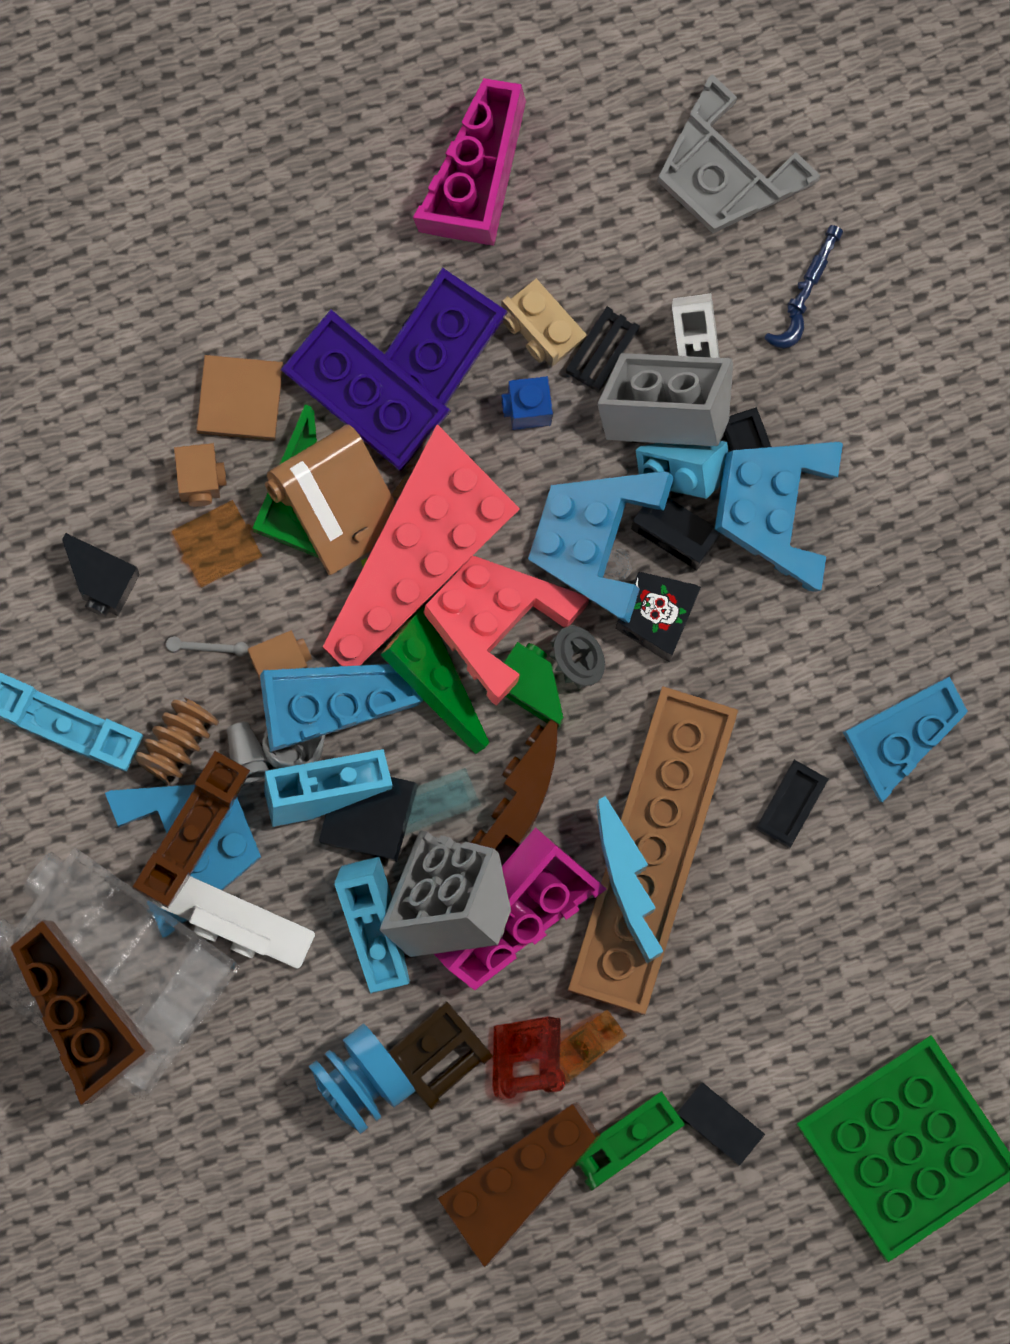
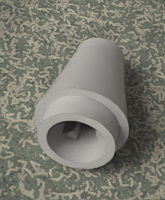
(247, 751)

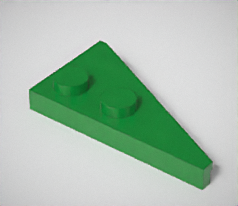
(276, 519)
(426, 666)

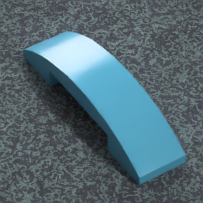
(67, 725)

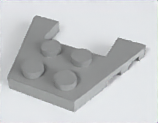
(715, 178)

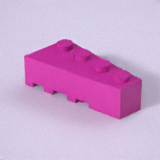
(473, 180)
(541, 890)

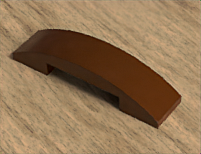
(192, 830)

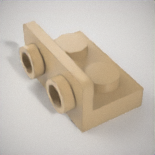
(542, 323)

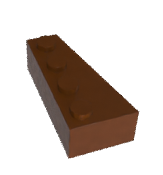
(85, 1021)
(510, 1188)

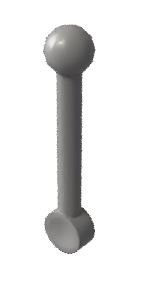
(174, 645)

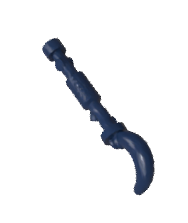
(796, 306)

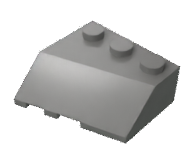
(448, 898)

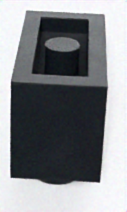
(100, 577)

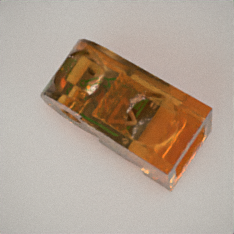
(589, 1044)

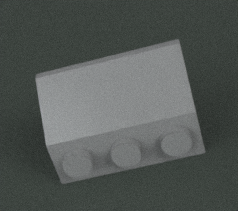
(667, 399)

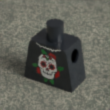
(659, 613)

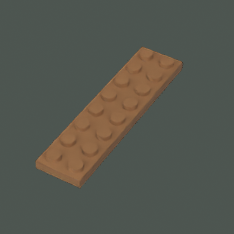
(665, 822)

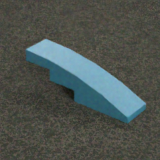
(623, 865)

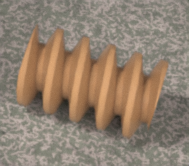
(175, 739)

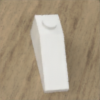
(695, 326)

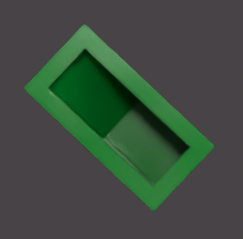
(536, 684)

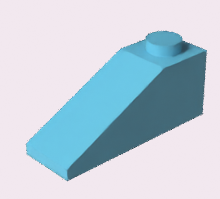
(324, 786)
(365, 901)

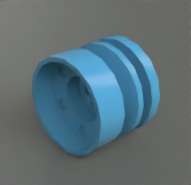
(361, 1079)

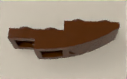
(528, 784)

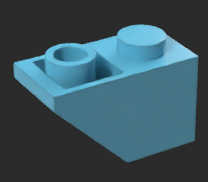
(694, 467)

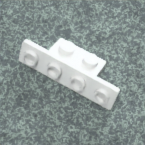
(241, 922)

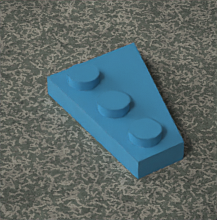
(901, 735)

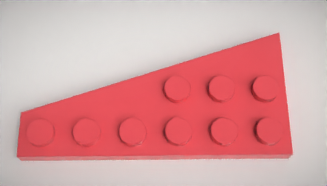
(431, 533)

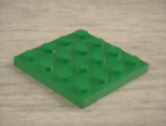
(908, 1148)

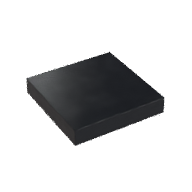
(373, 824)

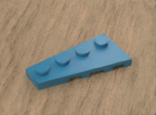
(328, 699)

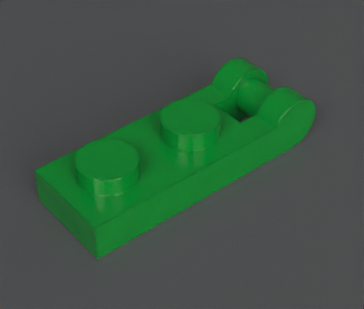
(631, 1139)

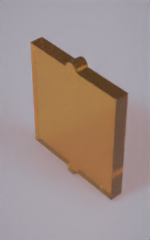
(217, 543)

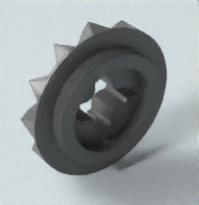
(589, 667)

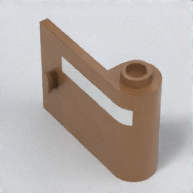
(334, 496)

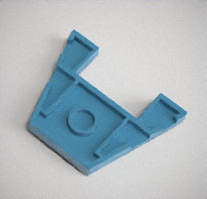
(761, 501)
(581, 530)
(228, 854)

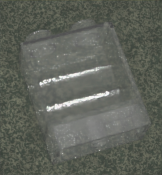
(118, 932)

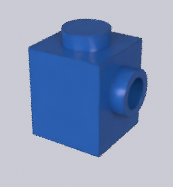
(528, 403)

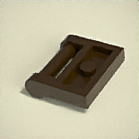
(433, 1042)

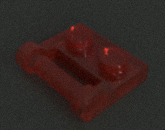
(526, 1044)

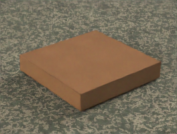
(239, 397)

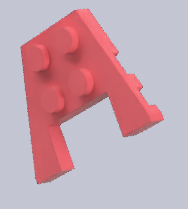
(481, 609)

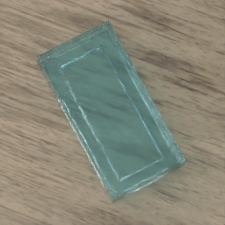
(442, 800)

